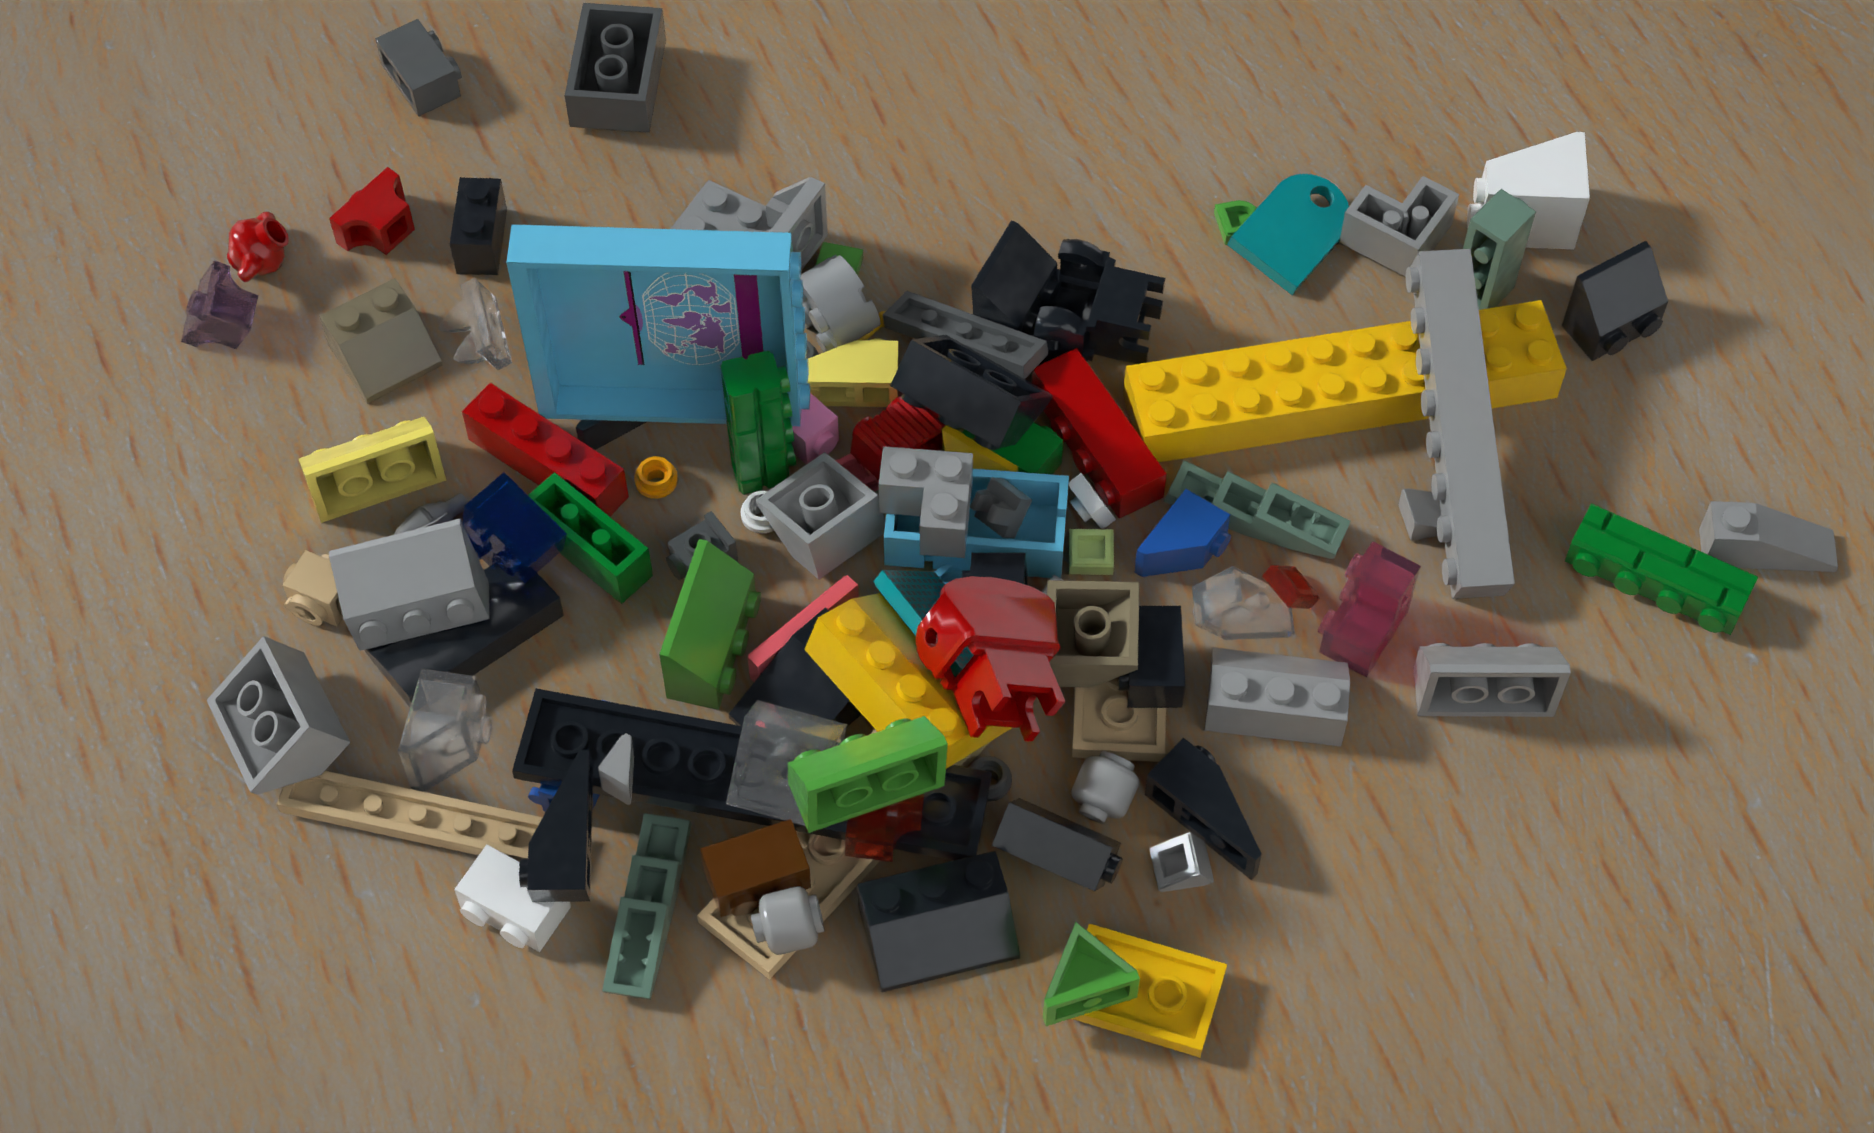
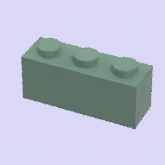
(1497, 246)

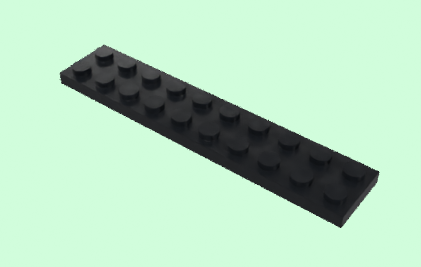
(691, 763)

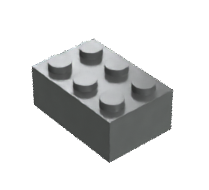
(615, 67)

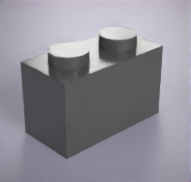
(419, 67)

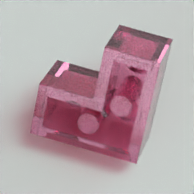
(1371, 610)

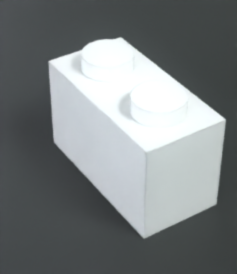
(493, 896)

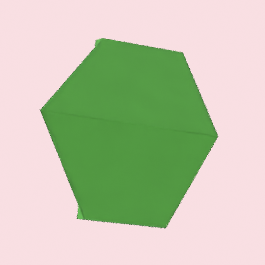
(1088, 979)

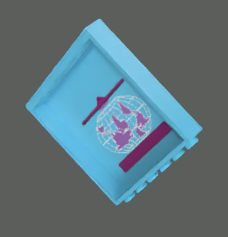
(646, 316)

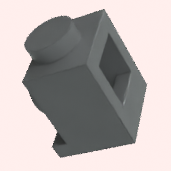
(684, 545)

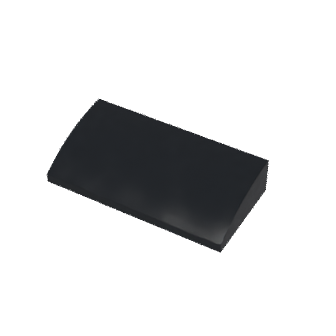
(515, 615)

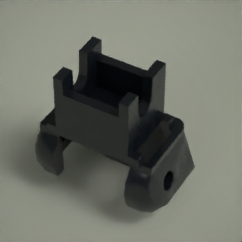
(1098, 307)

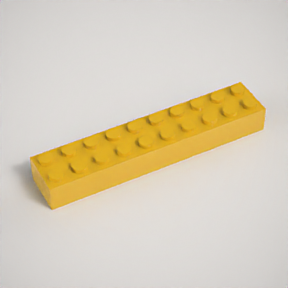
(1324, 384)

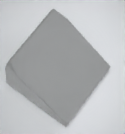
(1419, 513)
(617, 770)
(1181, 863)

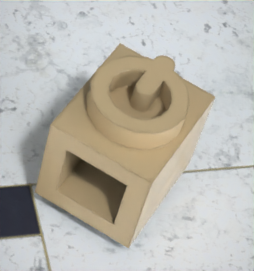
(312, 590)

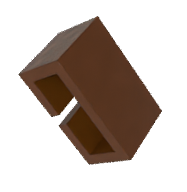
(753, 866)

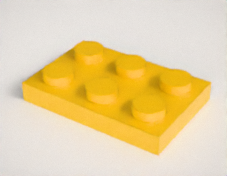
(1173, 996)

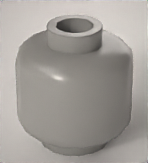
(1105, 787)
(788, 920)

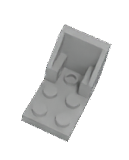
(792, 210)

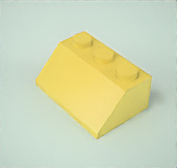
(373, 468)

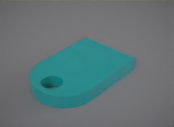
(1291, 233)

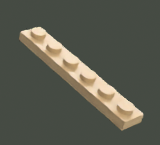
(409, 814)

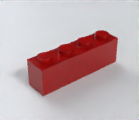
(1099, 435)
(541, 448)

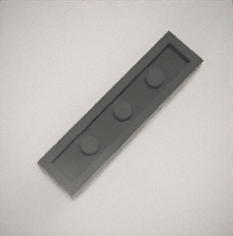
(924, 318)

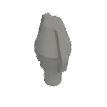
(433, 514)

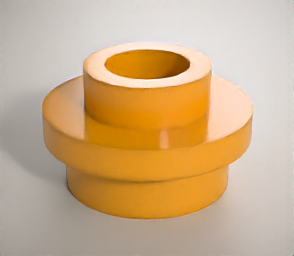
(655, 468)

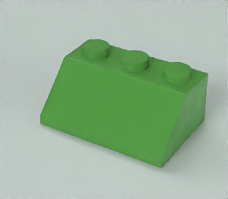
(708, 628)
(868, 772)

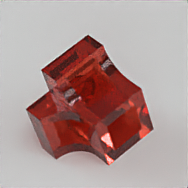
(876, 832)

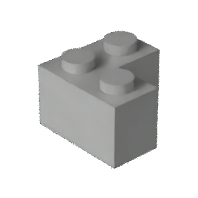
(1396, 230)
(933, 487)

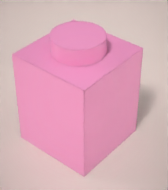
(816, 432)

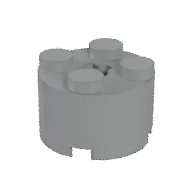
(837, 304)

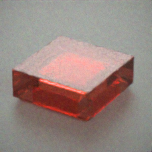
(1291, 586)

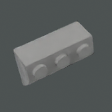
(410, 584)
(1489, 680)
(1278, 697)
(277, 718)

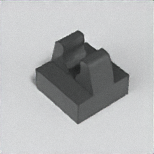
(1001, 507)

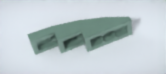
(1265, 514)
(647, 907)

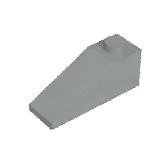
(1765, 538)

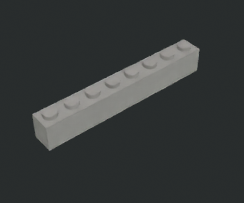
(1460, 424)

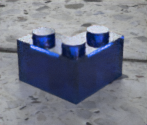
(511, 529)

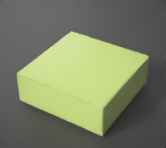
(1091, 551)

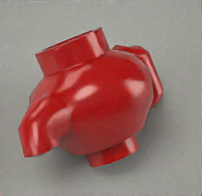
(257, 246)

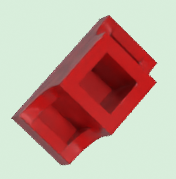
(374, 215)

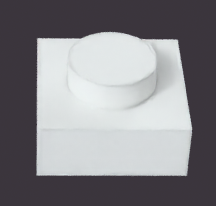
(1088, 502)

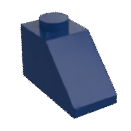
(1184, 537)

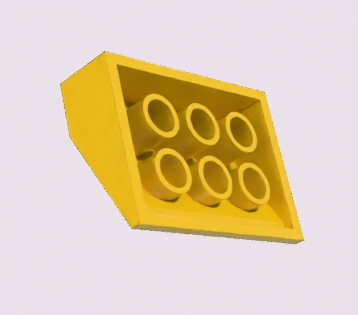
(878, 669)

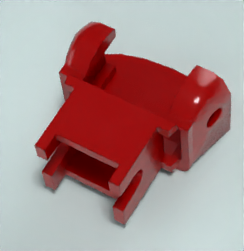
(1012, 642)

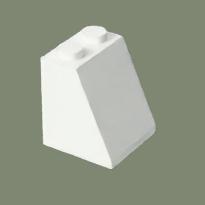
(1550, 181)

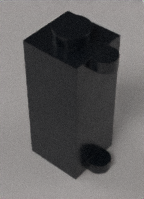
(1058, 845)

